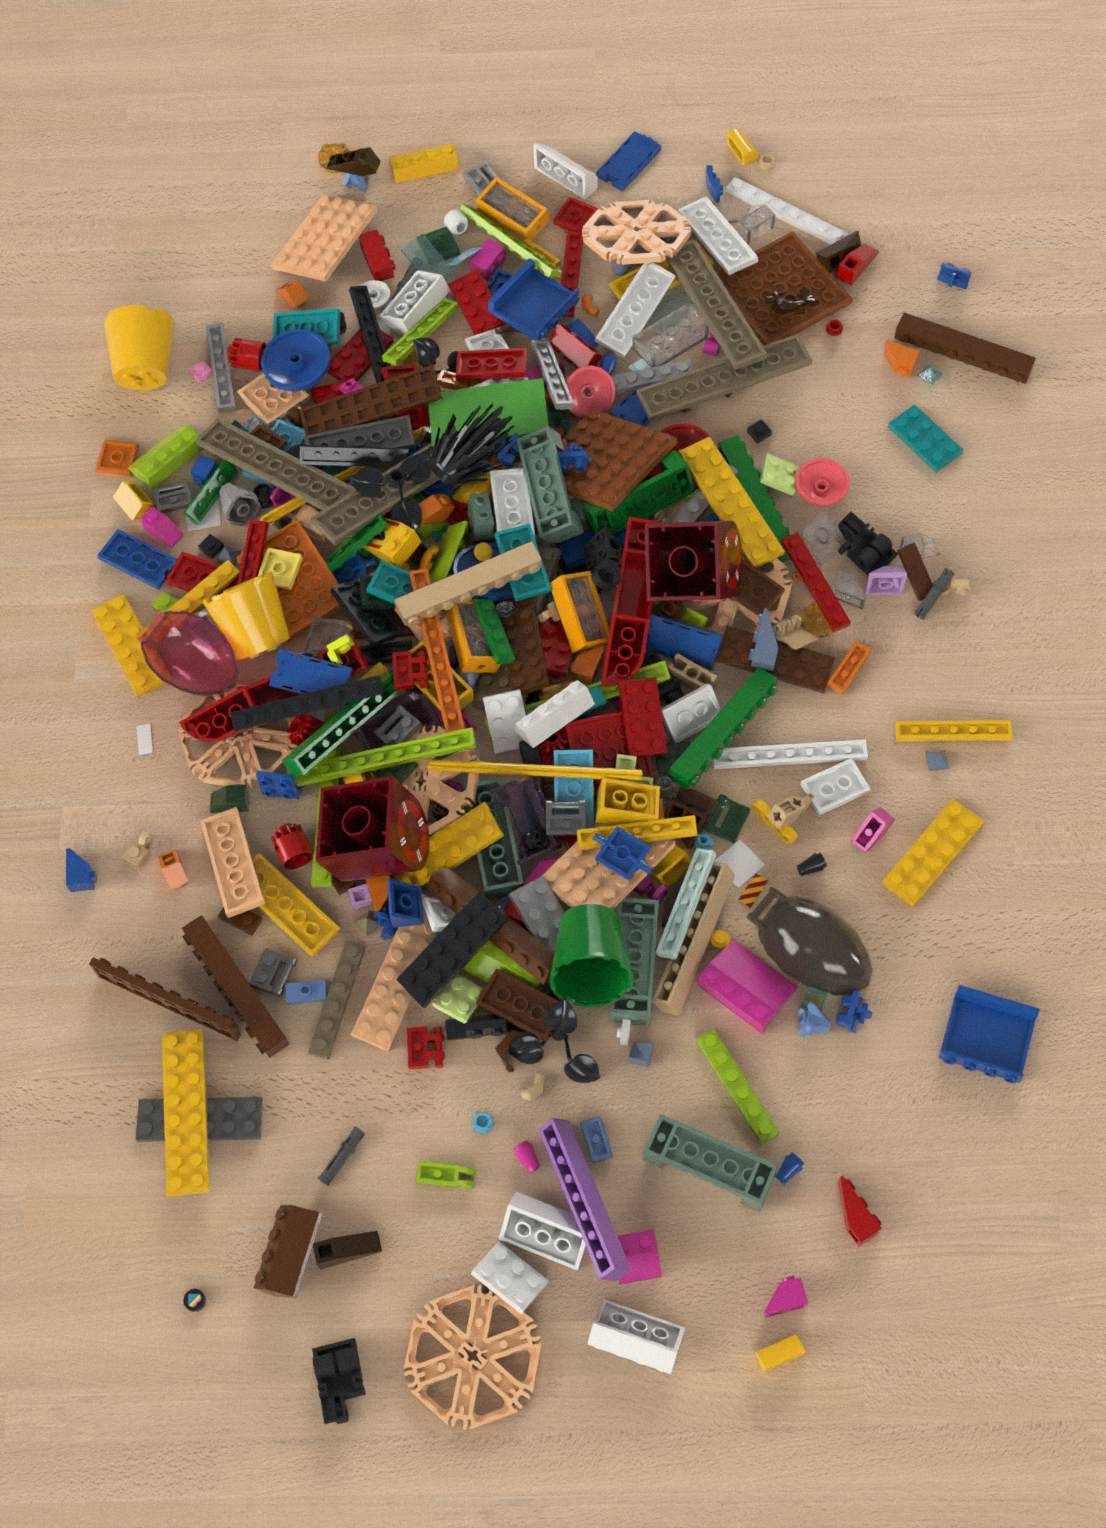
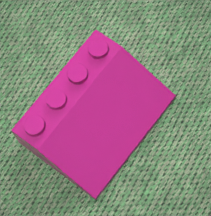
(746, 986)

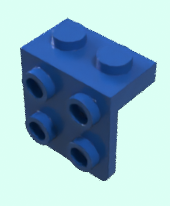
(278, 785)

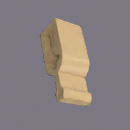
(789, 810)

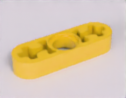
(762, 810)

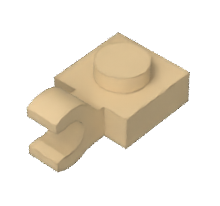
(959, 586)
(551, 612)
(137, 852)

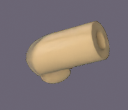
(535, 1090)

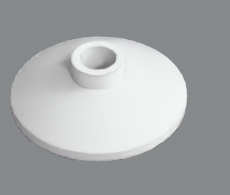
(378, 292)

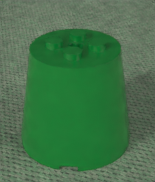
(590, 957)

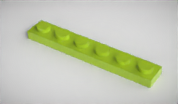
(422, 329)
(737, 1086)

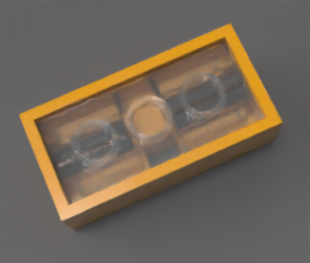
(512, 209)
(580, 611)
(469, 639)

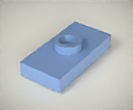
(306, 992)
(596, 1140)

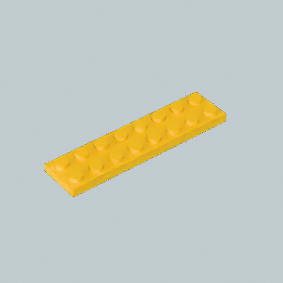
(731, 501)
(185, 1113)

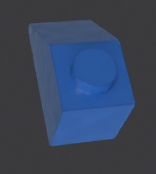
(79, 873)

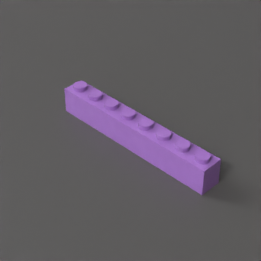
(584, 1200)

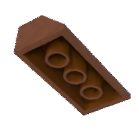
(287, 1251)

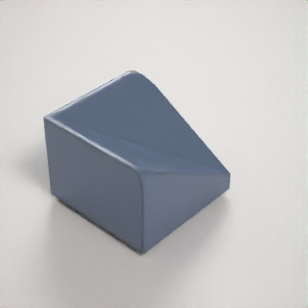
(641, 1053)

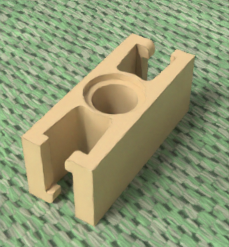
(690, 668)

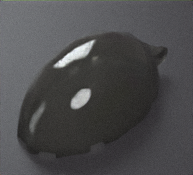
(812, 944)

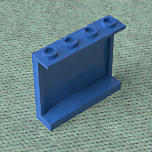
(532, 302)
(988, 1034)

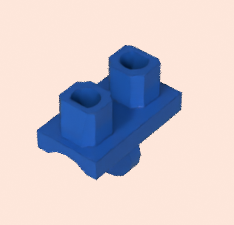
(954, 275)
(504, 454)
(574, 455)
(388, 930)
(856, 1014)

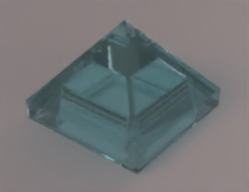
(929, 374)

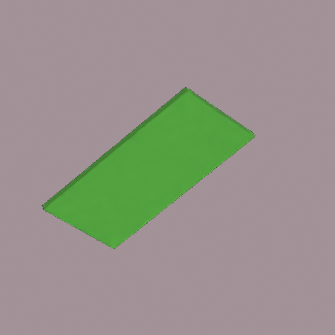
(519, 399)

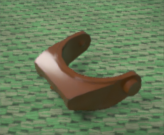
(503, 1045)

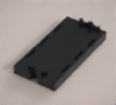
(374, 624)

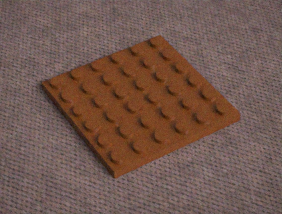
(784, 267)
(619, 454)

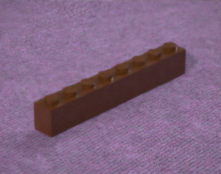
(964, 348)
(510, 939)
(235, 986)

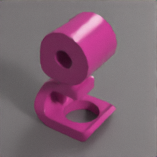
(711, 346)
(647, 887)

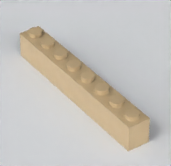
(468, 583)
(682, 971)

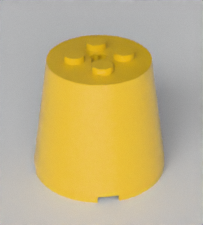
(139, 346)
(250, 616)

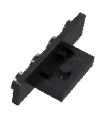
(479, 1027)

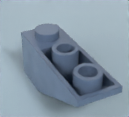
(766, 646)

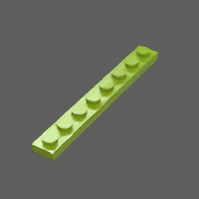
(514, 244)

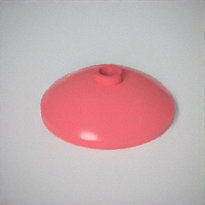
(600, 394)
(822, 474)

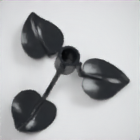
(428, 350)
(369, 483)
(562, 1020)

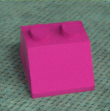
(642, 1256)

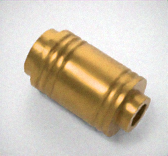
(553, 689)

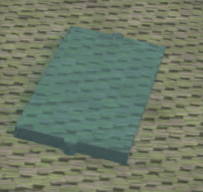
(426, 257)
(670, 303)

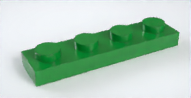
(210, 492)
(353, 544)
(493, 631)

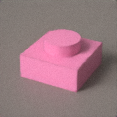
(200, 371)

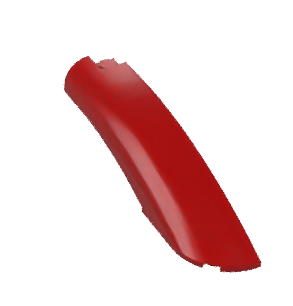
(630, 611)
(215, 721)

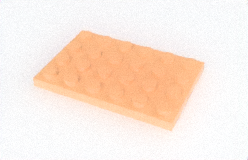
(324, 237)
(582, 880)

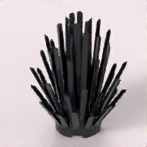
(463, 456)

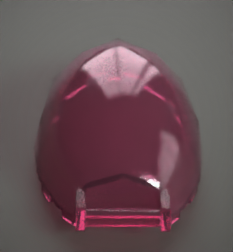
(190, 654)

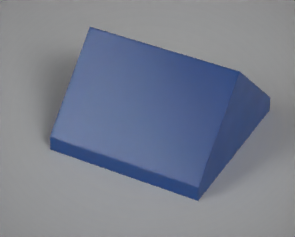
(405, 903)

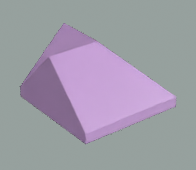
(886, 581)

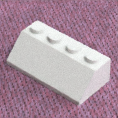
(564, 171)
(414, 301)
(554, 714)
(543, 1231)
(636, 1336)

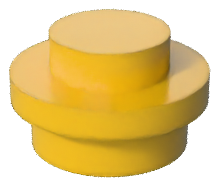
(483, 551)
(720, 939)

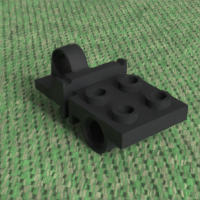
(864, 545)
(602, 560)
(668, 691)
(338, 1378)

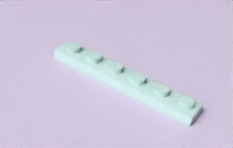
(686, 903)

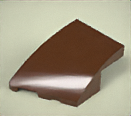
(688, 804)

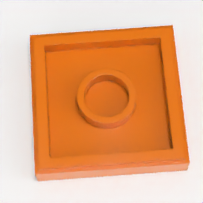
(117, 457)

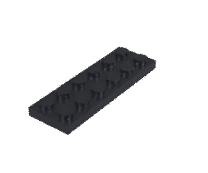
(452, 949)

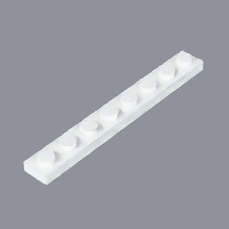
(786, 211)
(792, 754)

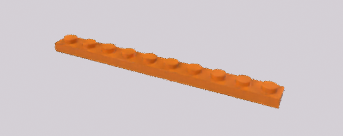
(439, 661)

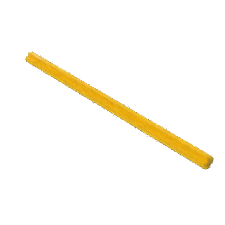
(343, 476)
(535, 770)

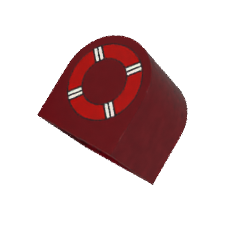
(684, 551)
(371, 830)

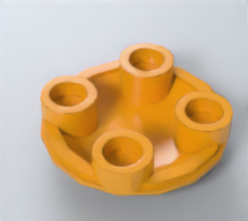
(427, 557)

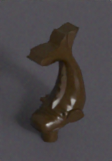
(784, 306)

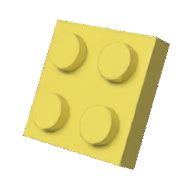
(283, 566)

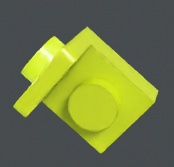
(341, 646)

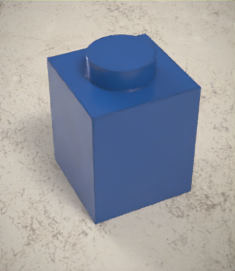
(203, 469)

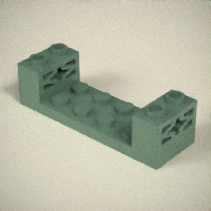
(547, 486)
(483, 520)
(639, 929)
(710, 1160)

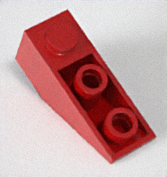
(856, 263)
(857, 1218)

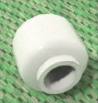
(456, 222)

